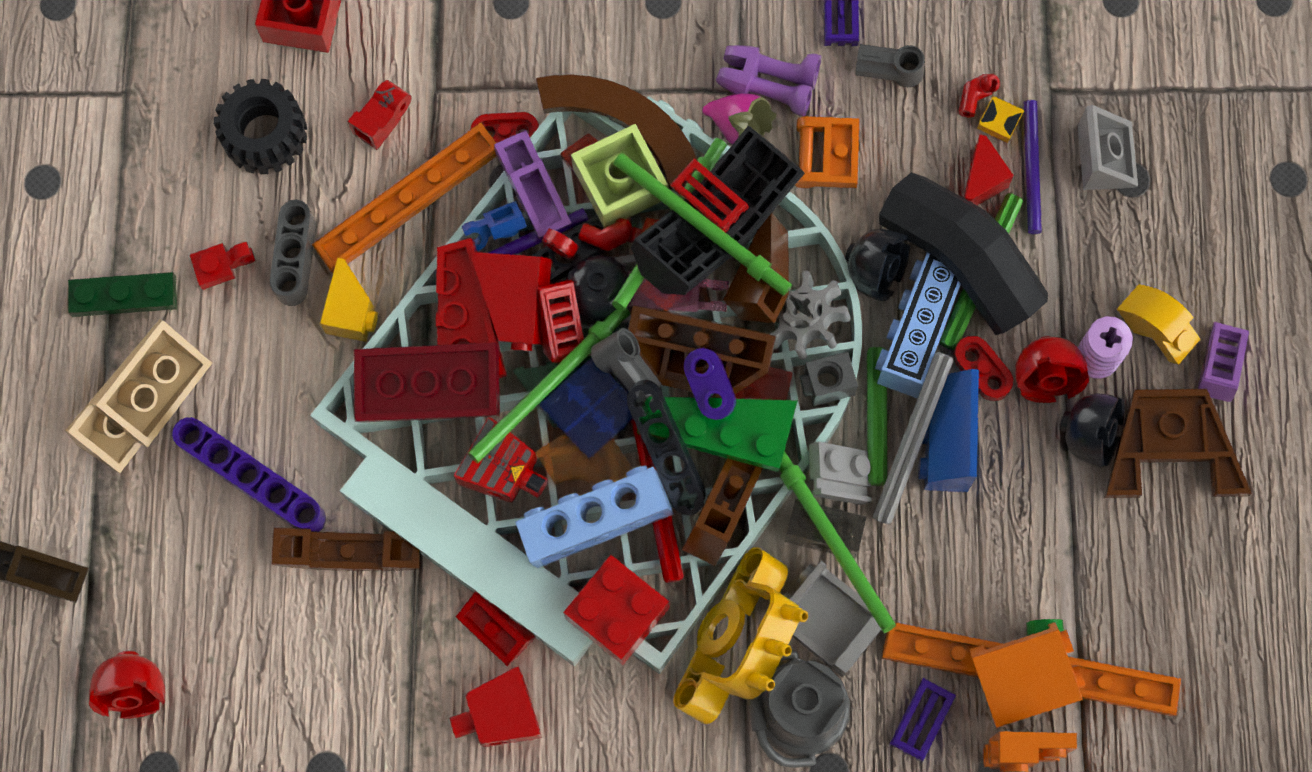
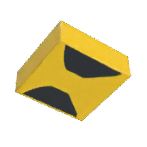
(1000, 119)

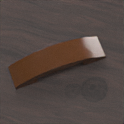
(343, 551)

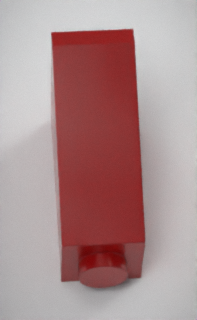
(512, 296)

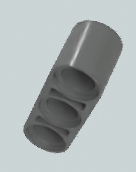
(290, 237)

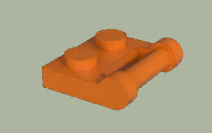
(839, 151)

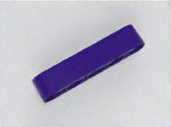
(237, 464)

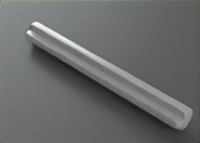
(913, 438)

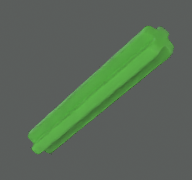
(876, 421)

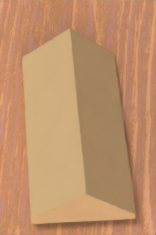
(139, 397)

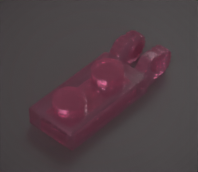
(651, 297)

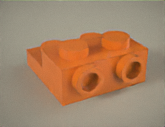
(1025, 749)

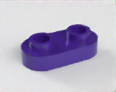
(709, 383)

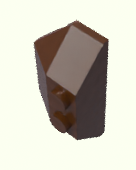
(669, 338)

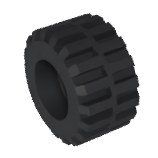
(255, 101)

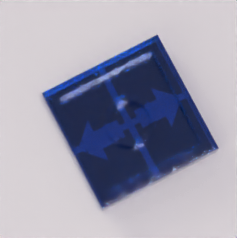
(589, 408)

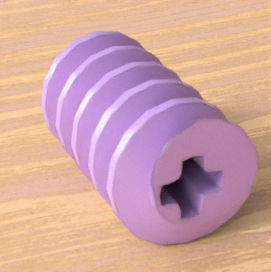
(1105, 346)

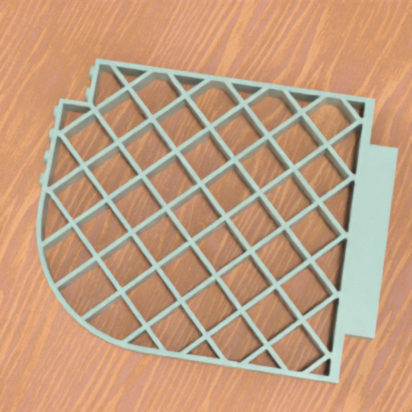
(477, 552)

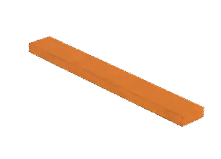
(1103, 681)

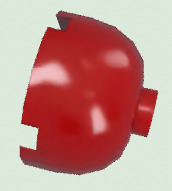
(1051, 369)
(127, 686)

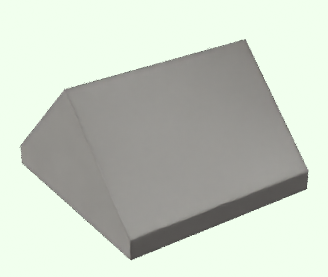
(1106, 150)

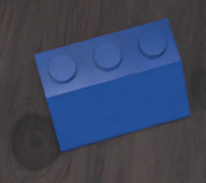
(952, 436)

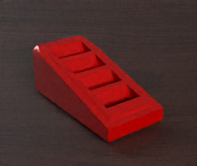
(559, 344)

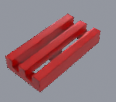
(732, 215)

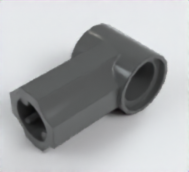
(887, 62)
(621, 356)

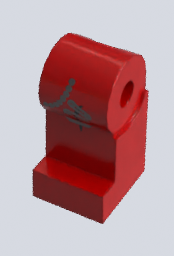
(380, 114)

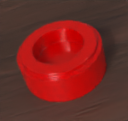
(560, 243)

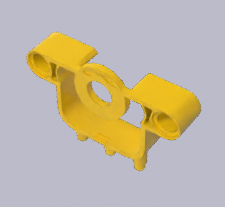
(702, 689)

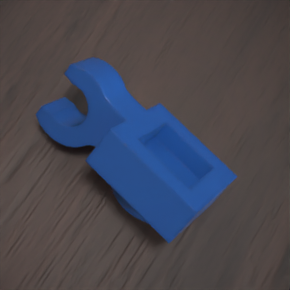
(498, 223)

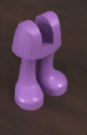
(753, 62)

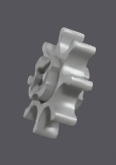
(810, 304)

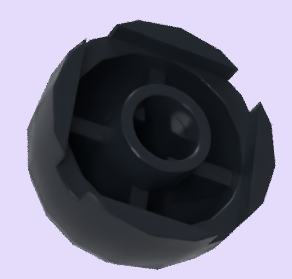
(878, 261)
(596, 285)
(1093, 428)

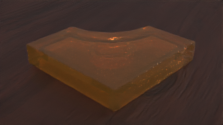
(566, 462)

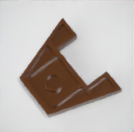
(1174, 428)

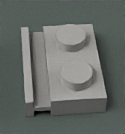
(839, 473)

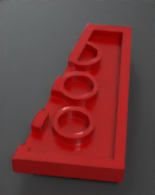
(461, 304)

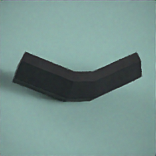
(969, 246)
(677, 254)

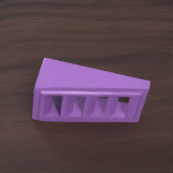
(1219, 383)

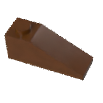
(721, 511)

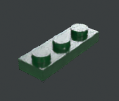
(122, 294)

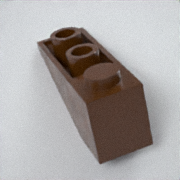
(756, 299)

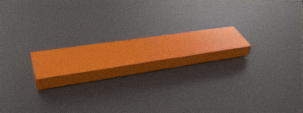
(407, 197)

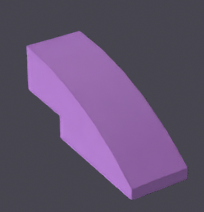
(531, 183)

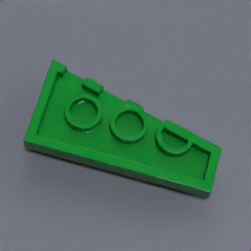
(750, 434)

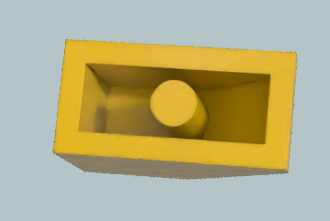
(347, 306)

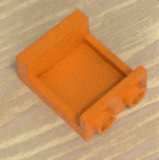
(1028, 675)

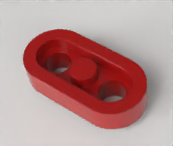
(507, 124)
(987, 363)

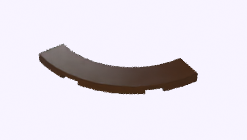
(623, 107)

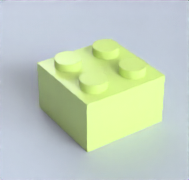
(609, 188)

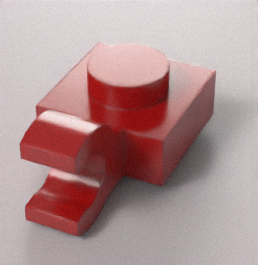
(217, 264)

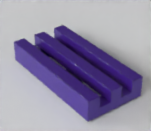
(841, 38)
(908, 748)

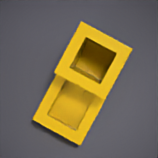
(1162, 318)

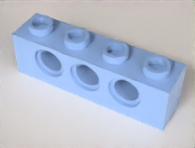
(649, 507)

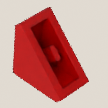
(987, 173)

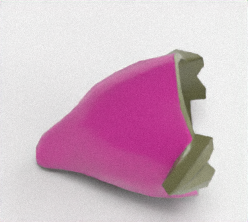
(737, 112)

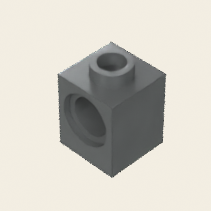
(840, 368)

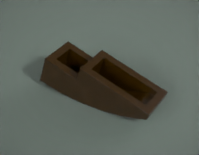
(41, 572)

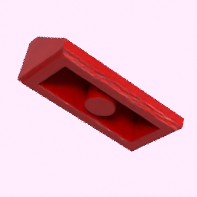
(495, 628)

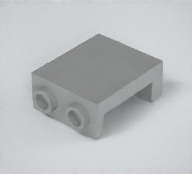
(837, 621)

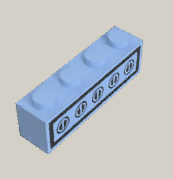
(920, 327)

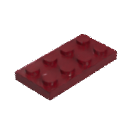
(426, 382)

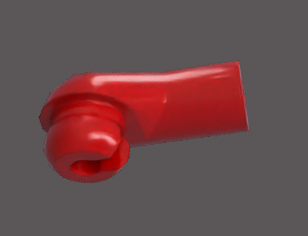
(975, 91)
(609, 237)

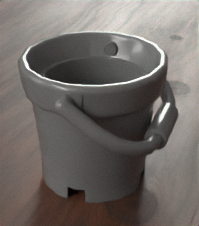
(801, 713)

